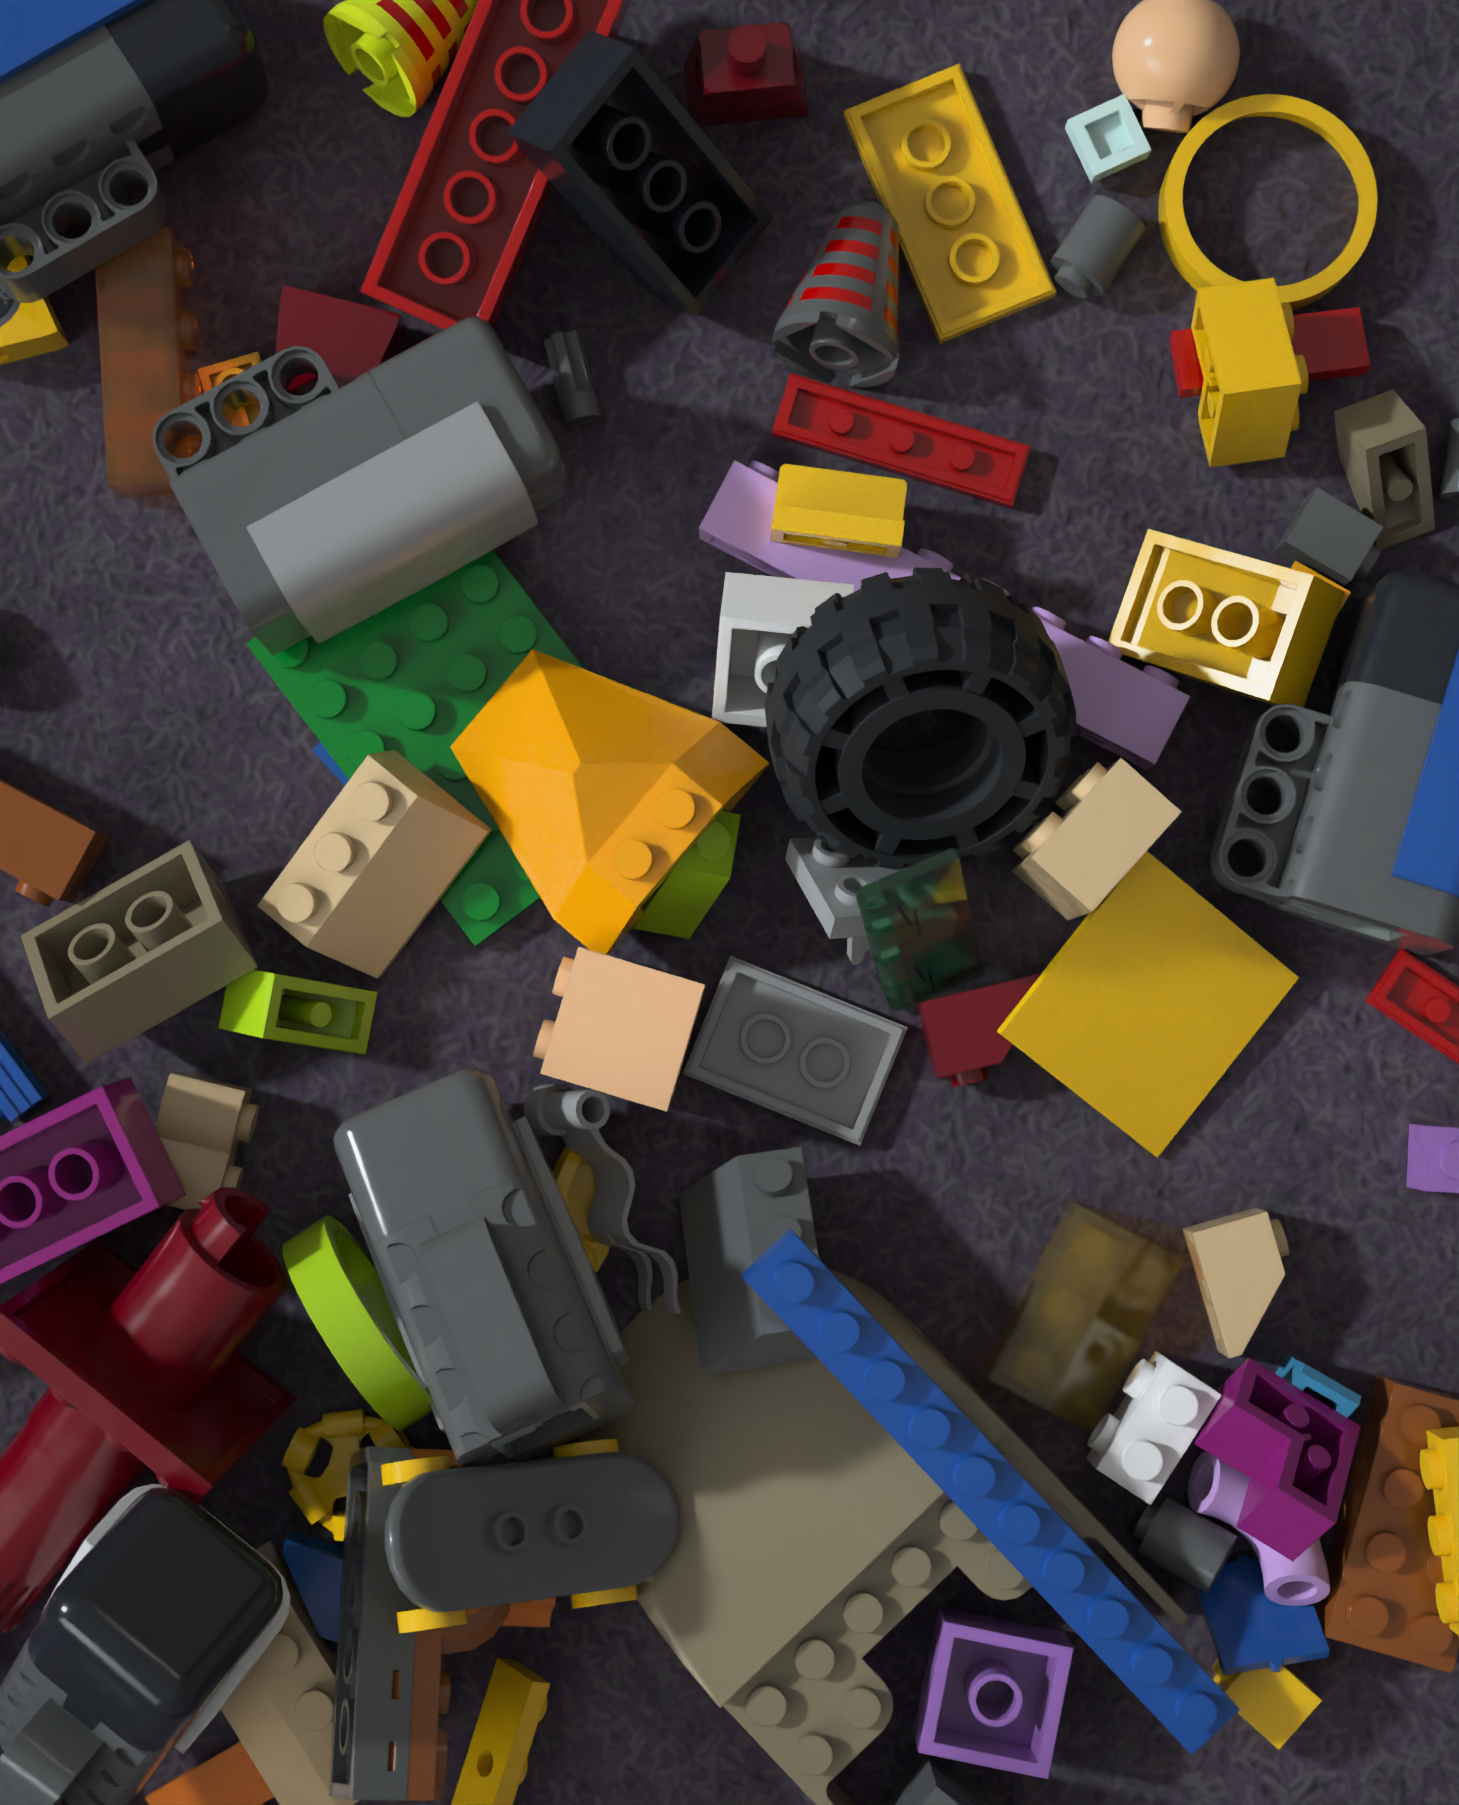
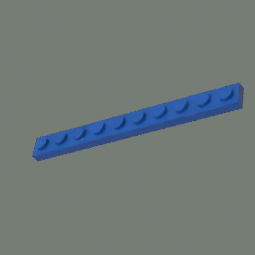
(989, 1490)

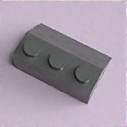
(726, 1227)

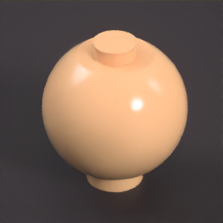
(1175, 60)

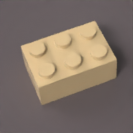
(1095, 841)

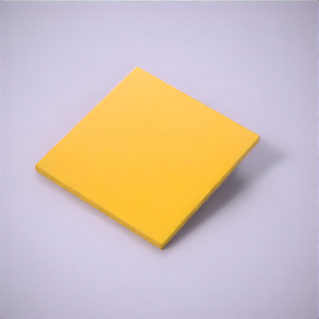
(1148, 1003)

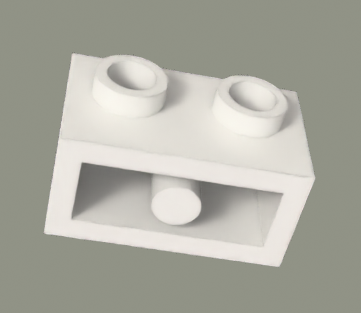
(1151, 1426)

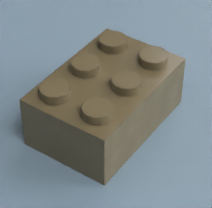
(137, 952)

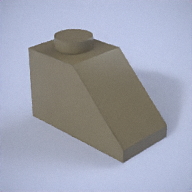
(1387, 466)

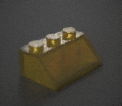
(1081, 1316)

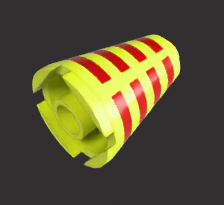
(398, 45)

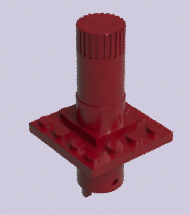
(136, 1379)

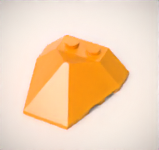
(599, 788)

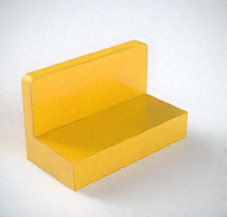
(839, 510)

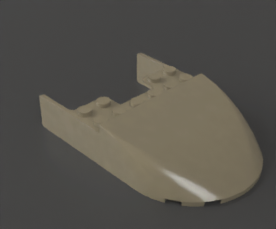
(807, 1532)

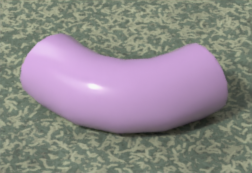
(1220, 1492)

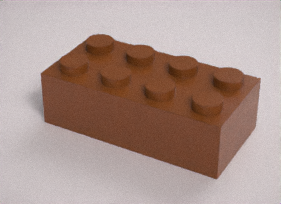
(1381, 1545)

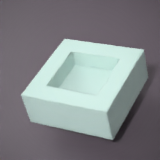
(1107, 138)

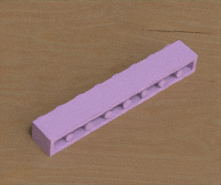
(1113, 701)

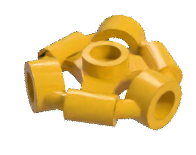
(344, 1432)

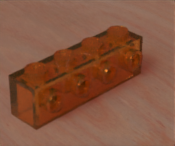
(145, 358)

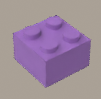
(992, 1692)

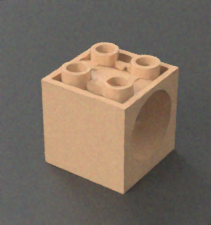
(619, 1028)

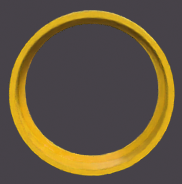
(1174, 230)

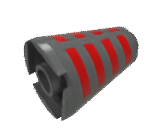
(847, 302)

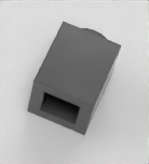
(1331, 539)

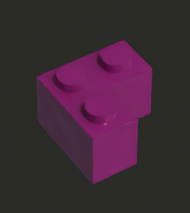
(1289, 1450)

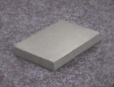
(795, 1050)

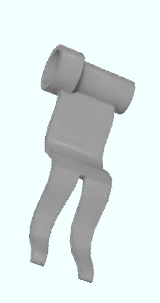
(577, 1117)

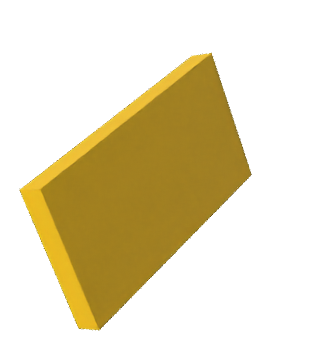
(951, 203)

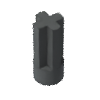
(572, 378)

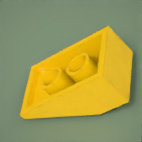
(1226, 619)

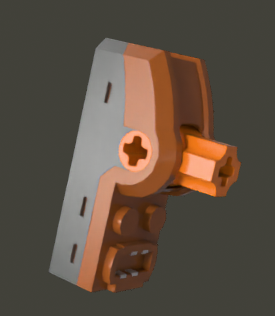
(390, 1681)

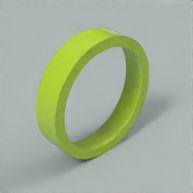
(355, 1320)

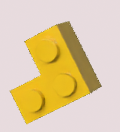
(1247, 371)

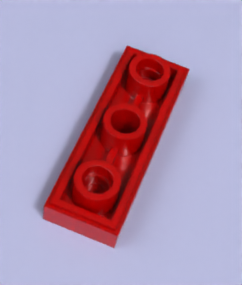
(1328, 340)

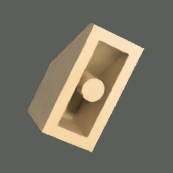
(1237, 1272)

